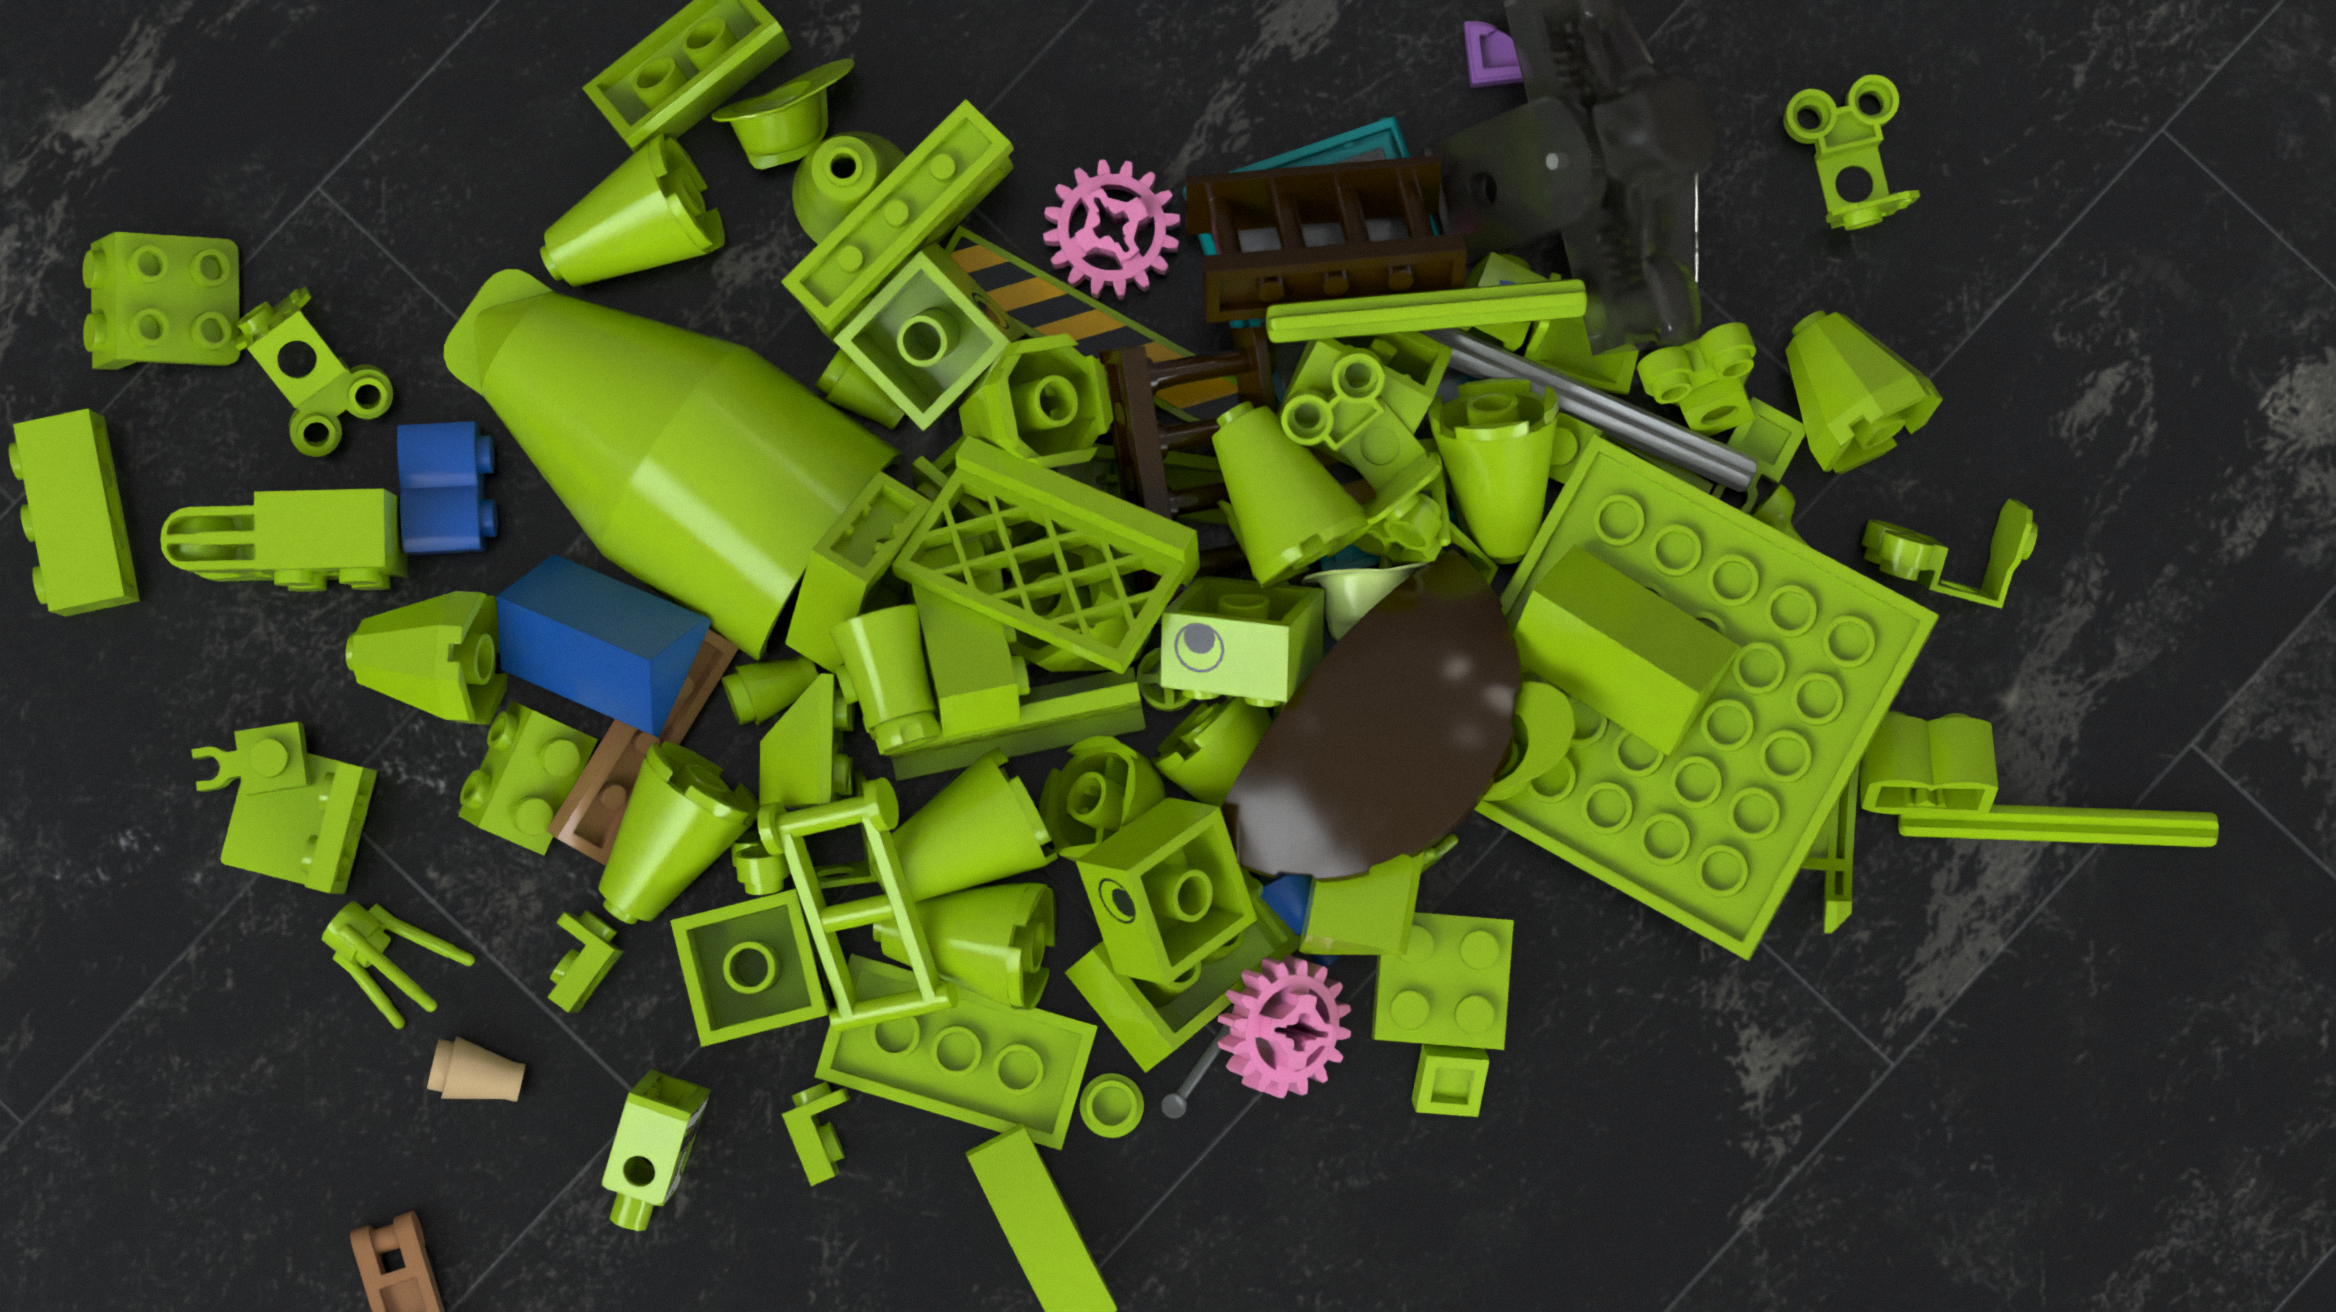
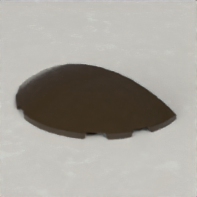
(1384, 734)

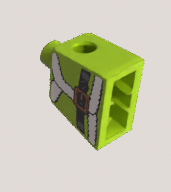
(657, 1125)

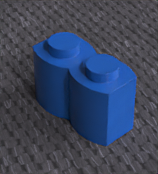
(444, 488)

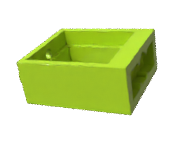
(852, 566)

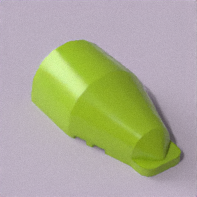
(668, 446)

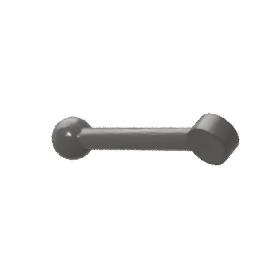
(1175, 1103)

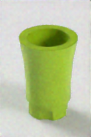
(890, 676)

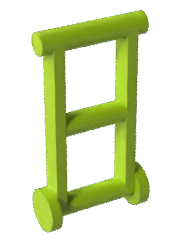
(879, 812)

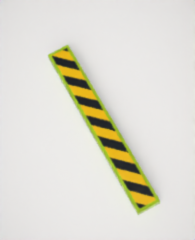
(1052, 307)

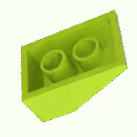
(1159, 1018)

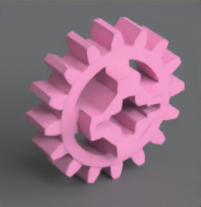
(1137, 215)
(1300, 1001)

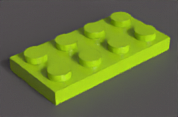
(964, 1061)

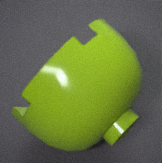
(1097, 794)

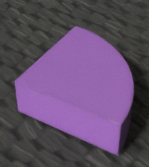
(1490, 55)

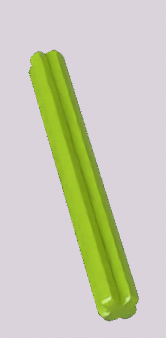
(1426, 310)
(2069, 825)

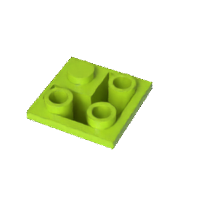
(804, 750)

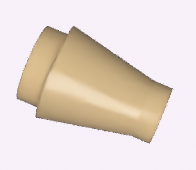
(473, 1072)

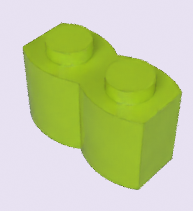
(1929, 766)

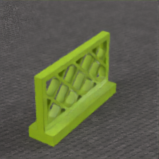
(901, 217)
(1082, 518)
(1050, 719)

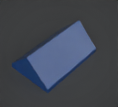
(598, 641)

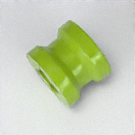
(1148, 675)

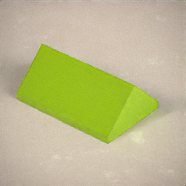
(687, 68)
(1621, 649)
(1363, 913)

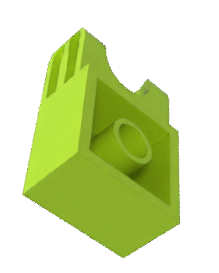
(293, 539)

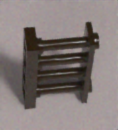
(1246, 283)
(1144, 443)

